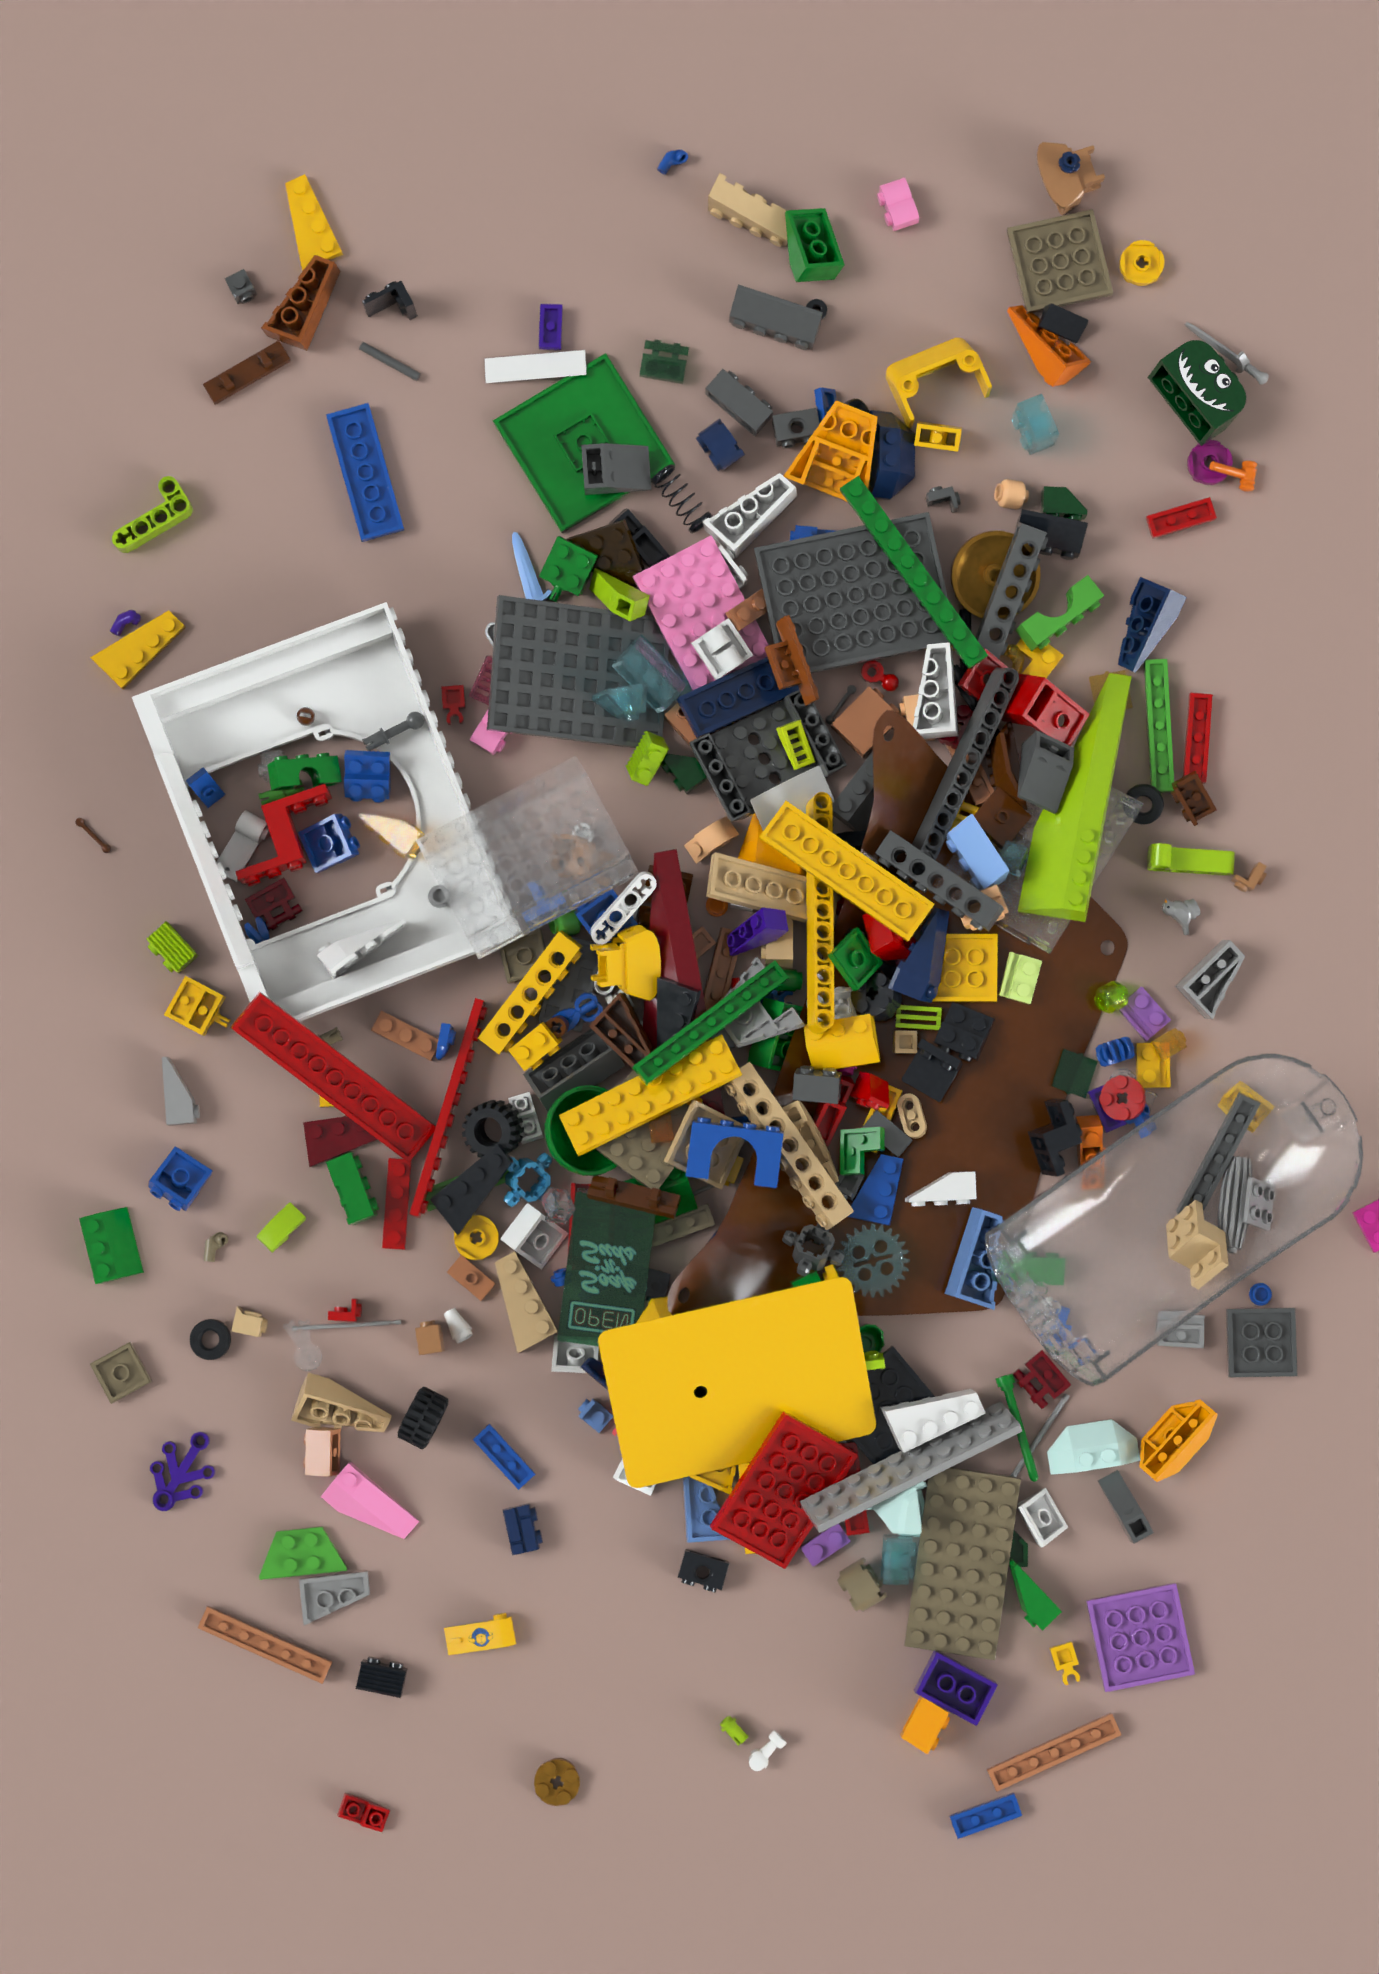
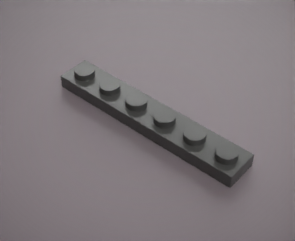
(1220, 1151)

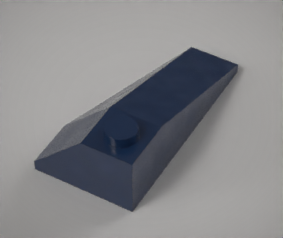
(1150, 618)
(922, 970)

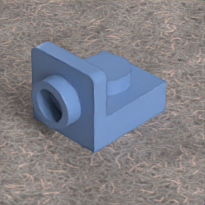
(595, 1414)

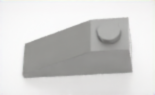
(179, 1102)

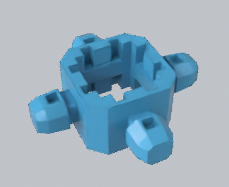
(518, 1169)

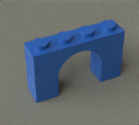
(708, 1134)

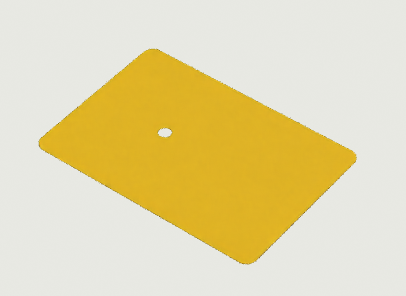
(756, 1359)

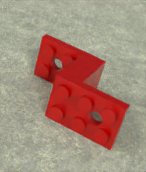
(1033, 703)
(284, 835)

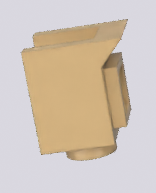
(249, 1323)

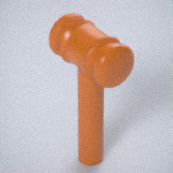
(1246, 473)

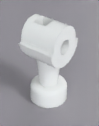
(759, 1757)

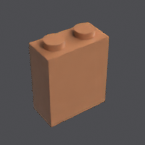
(859, 720)

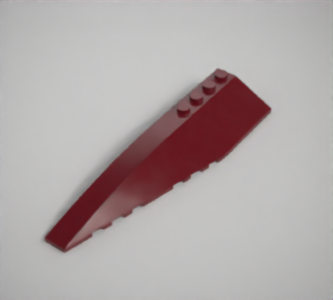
(677, 951)

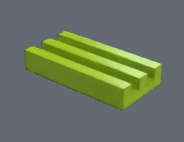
(919, 1017)

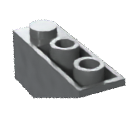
(1125, 1507)

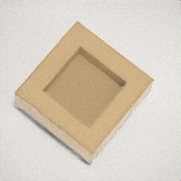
(904, 1041)

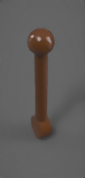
(81, 823)

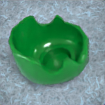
(871, 1338)

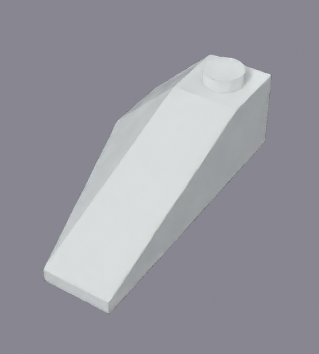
(350, 950)

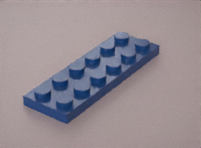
(365, 472)

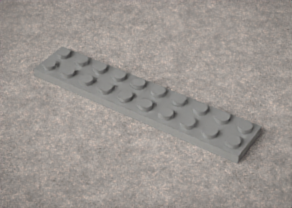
(909, 1468)

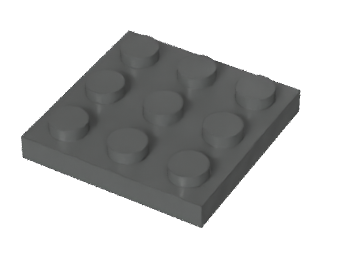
(1261, 1342)

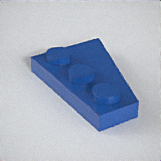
(878, 1193)

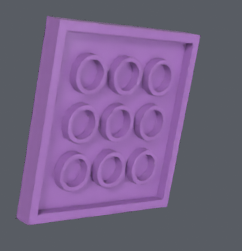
(1140, 1637)

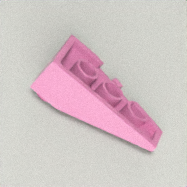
(364, 1500)

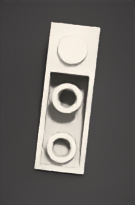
(951, 1186)

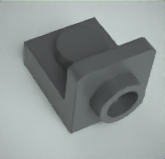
(241, 286)

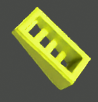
(785, 739)

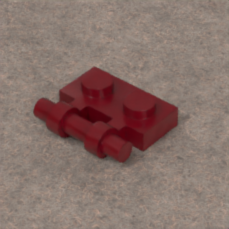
(271, 898)
(1047, 1374)

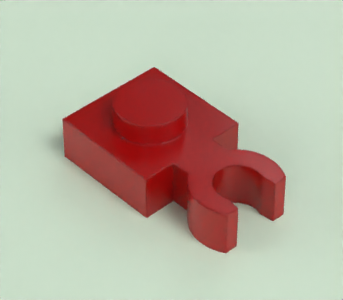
(453, 699)

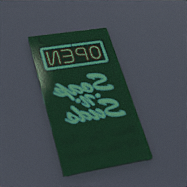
(604, 1269)

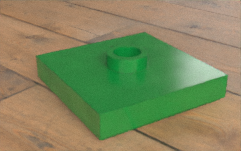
(855, 959)

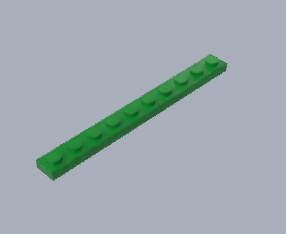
(913, 572)

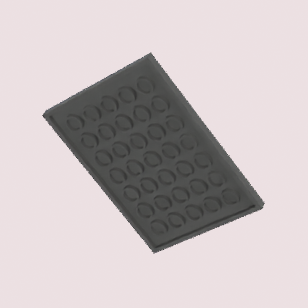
(849, 595)

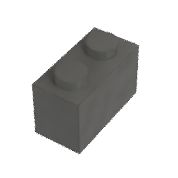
(817, 1085)

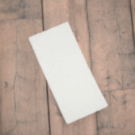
(795, 791)

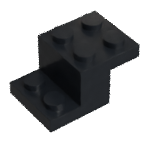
(1055, 1137)

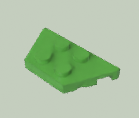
(301, 1553)

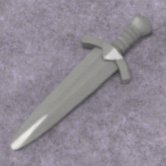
(1240, 360)

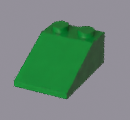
(812, 245)

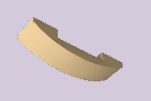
(807, 1128)

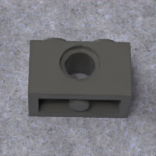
(783, 422)

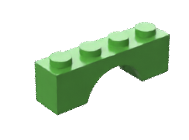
(1040, 628)

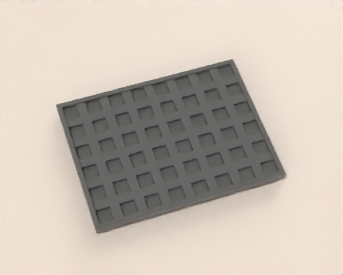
(554, 661)

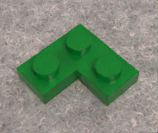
(854, 1144)

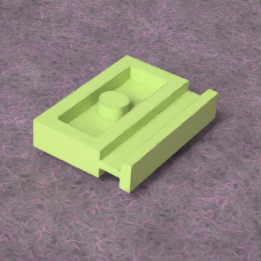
(1020, 978)

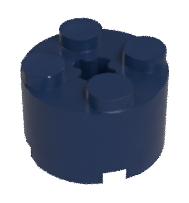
(720, 444)

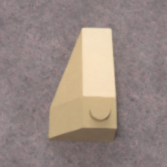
(332, 1404)

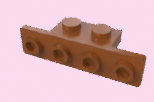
(789, 662)

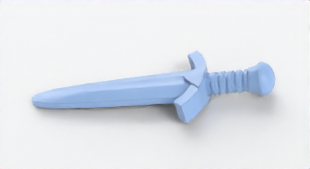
(526, 571)

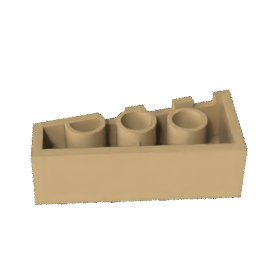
(747, 211)
(780, 950)
(524, 1306)

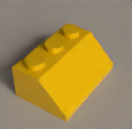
(845, 1044)

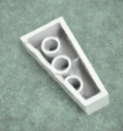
(928, 1418)

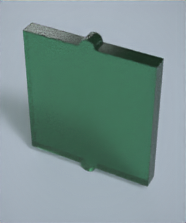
(1074, 1073)

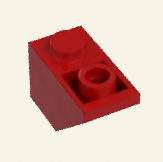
(871, 1091)

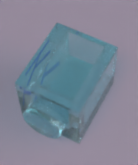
(1014, 857)

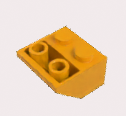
(924, 1725)

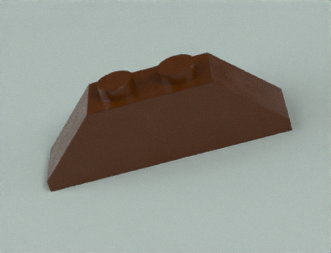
(1005, 763)

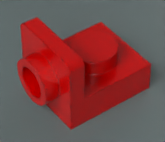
(342, 1313)

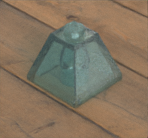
(624, 701)

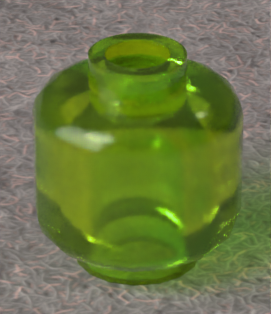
(1111, 997)

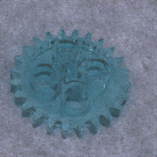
(868, 1240)

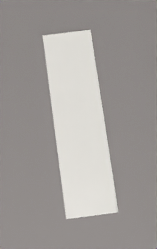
(535, 366)

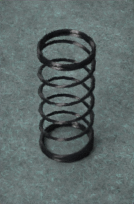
(696, 525)

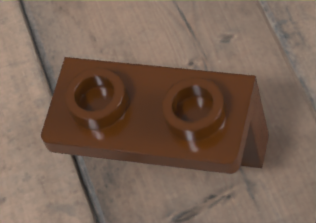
(1193, 797)

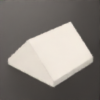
(571, 1356)
(1042, 1517)

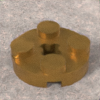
(552, 1769)

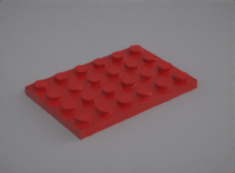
(765, 1503)

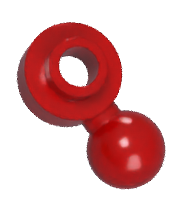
(889, 682)

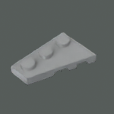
(330, 1593)

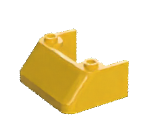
(904, 373)

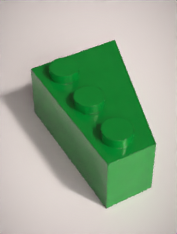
(352, 1188)

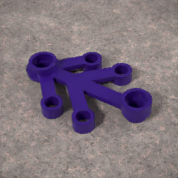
(179, 1474)

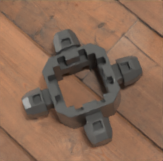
(807, 1261)

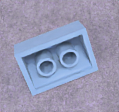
(977, 854)

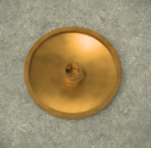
(977, 570)

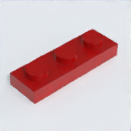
(1181, 517)

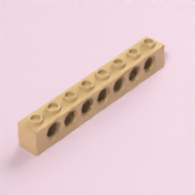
(799, 1149)

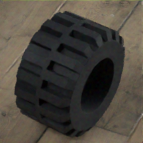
(504, 1116)
(422, 1417)

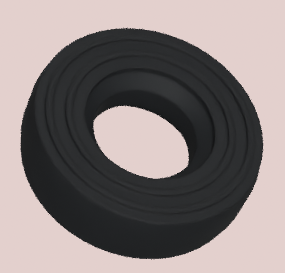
(1156, 799)
(196, 1339)

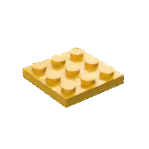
(969, 969)

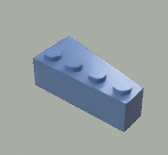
(972, 1273)

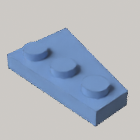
(700, 1511)

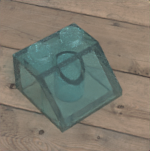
(896, 1560)

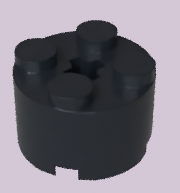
(885, 1002)

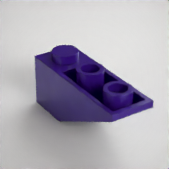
(759, 929)

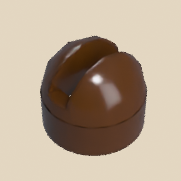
(305, 720)

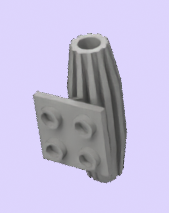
(1243, 1203)

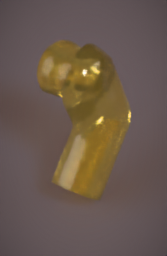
(1016, 656)

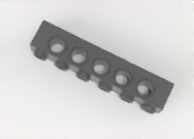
(1006, 578)
(895, 845)

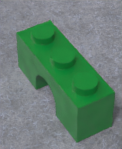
(321, 769)

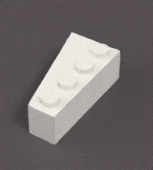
(747, 518)
(936, 701)

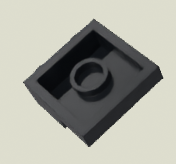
(964, 1032)

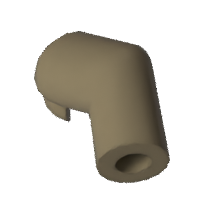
(212, 1244)

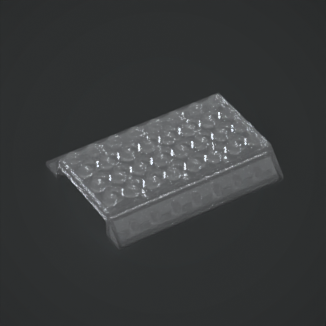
(527, 857)

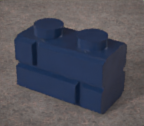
(521, 1528)

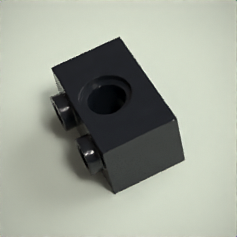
(693, 1560)

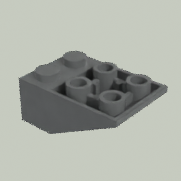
(615, 468)
(1044, 771)

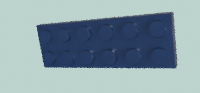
(732, 698)

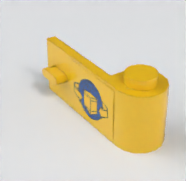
(481, 1635)

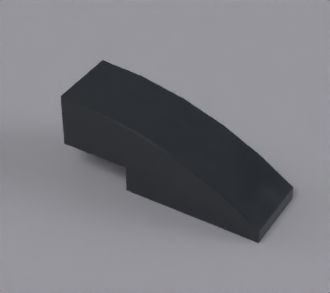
(648, 547)

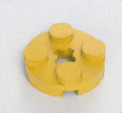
(1132, 272)
(478, 1250)

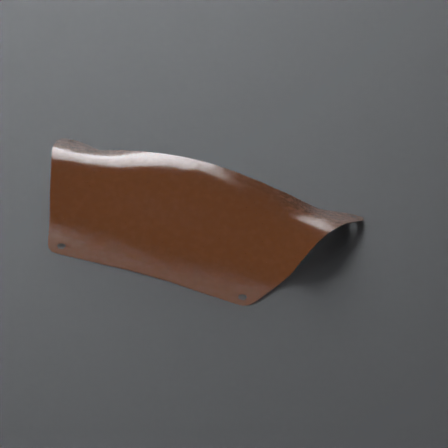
(975, 1126)

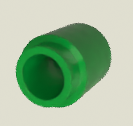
(793, 983)

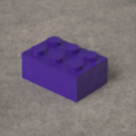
(955, 1687)

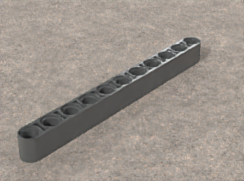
(965, 769)

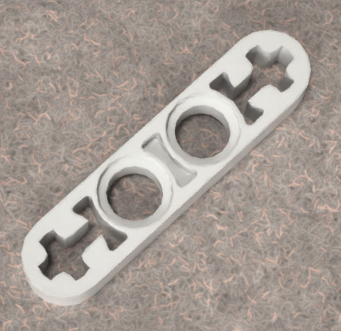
(626, 910)

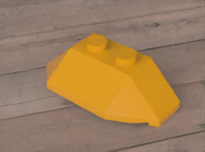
(1176, 1438)

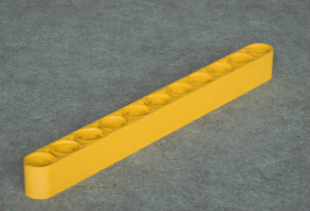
(824, 924)

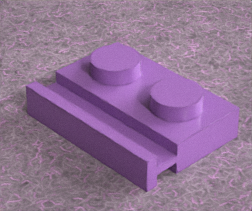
(1144, 1014)

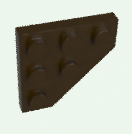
(615, 550)

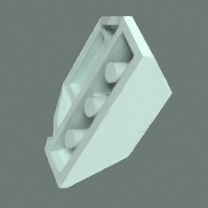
(1092, 1447)

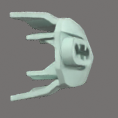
(903, 1511)

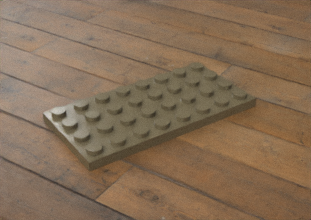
(962, 1562)

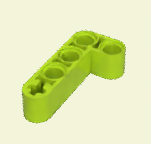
(150, 518)
(1187, 860)

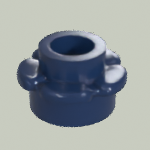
(1065, 166)

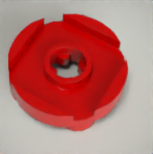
(1135, 1097)

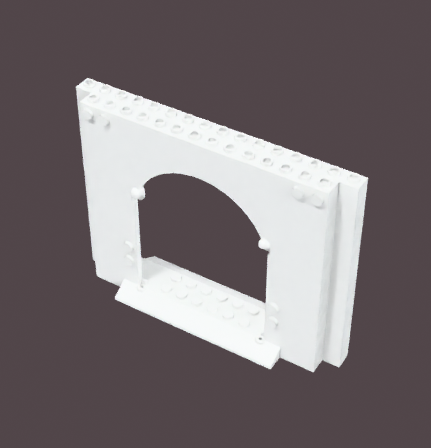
(355, 683)

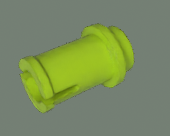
(733, 1730)

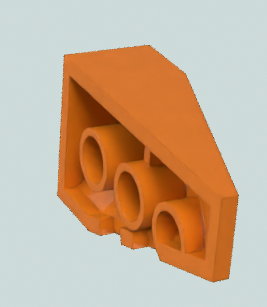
(1051, 355)

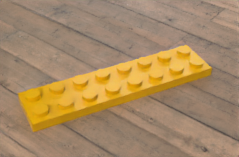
(846, 871)
(636, 1104)

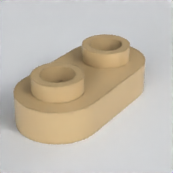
(912, 1116)

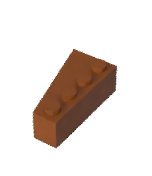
(304, 304)

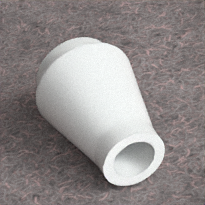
(458, 1327)

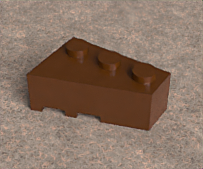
(623, 1030)

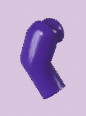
(125, 618)

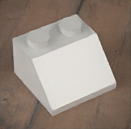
(534, 1236)

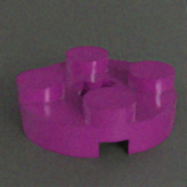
(1199, 471)

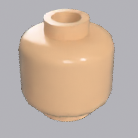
(1011, 494)

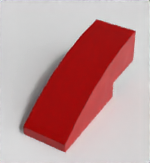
(829, 1115)

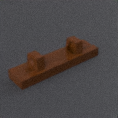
(246, 372)
(634, 1196)

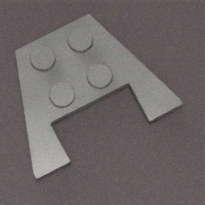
(755, 1022)

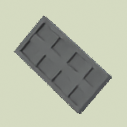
(573, 985)

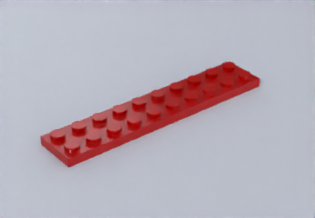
(333, 1076)

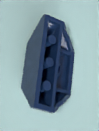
(892, 456)

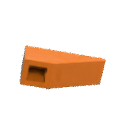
(1091, 1137)

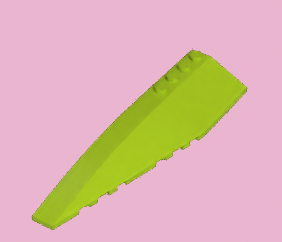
(1068, 842)

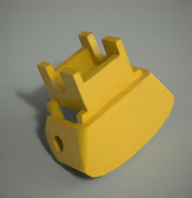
(632, 965)

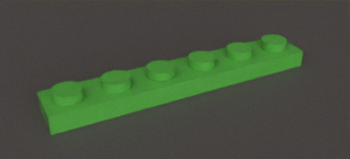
(1159, 724)

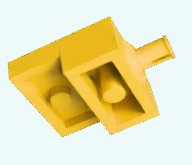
(196, 1006)

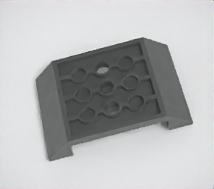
(734, 762)

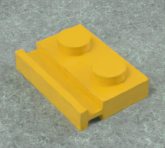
(1150, 1068)

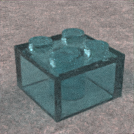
(1035, 424)

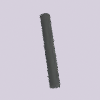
(390, 361)

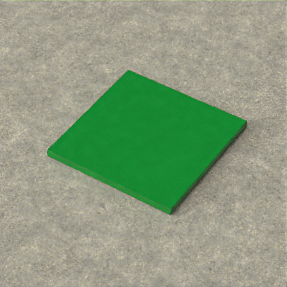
(575, 412)

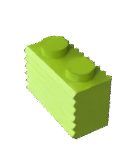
(647, 758)
(171, 947)

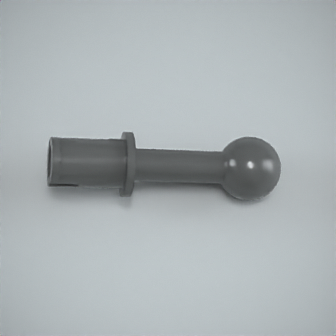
(414, 721)

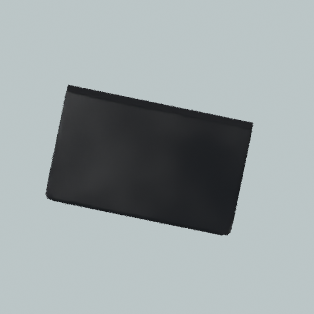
(1062, 322)

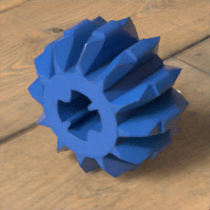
(1115, 1051)

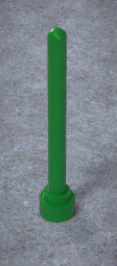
(1006, 1385)

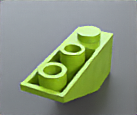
(619, 596)

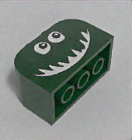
(1199, 389)

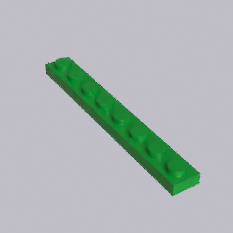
(710, 1023)

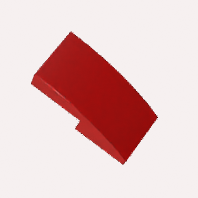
(363, 1812)

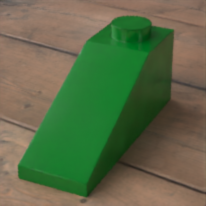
(1033, 1600)

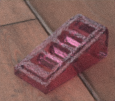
(480, 697)

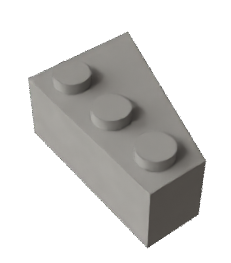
(1210, 978)

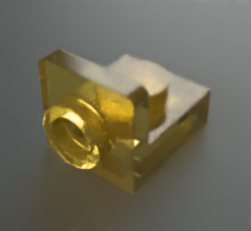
(1169, 1043)

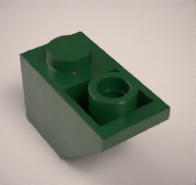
(1061, 503)
(685, 770)

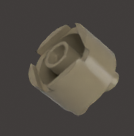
(862, 1585)

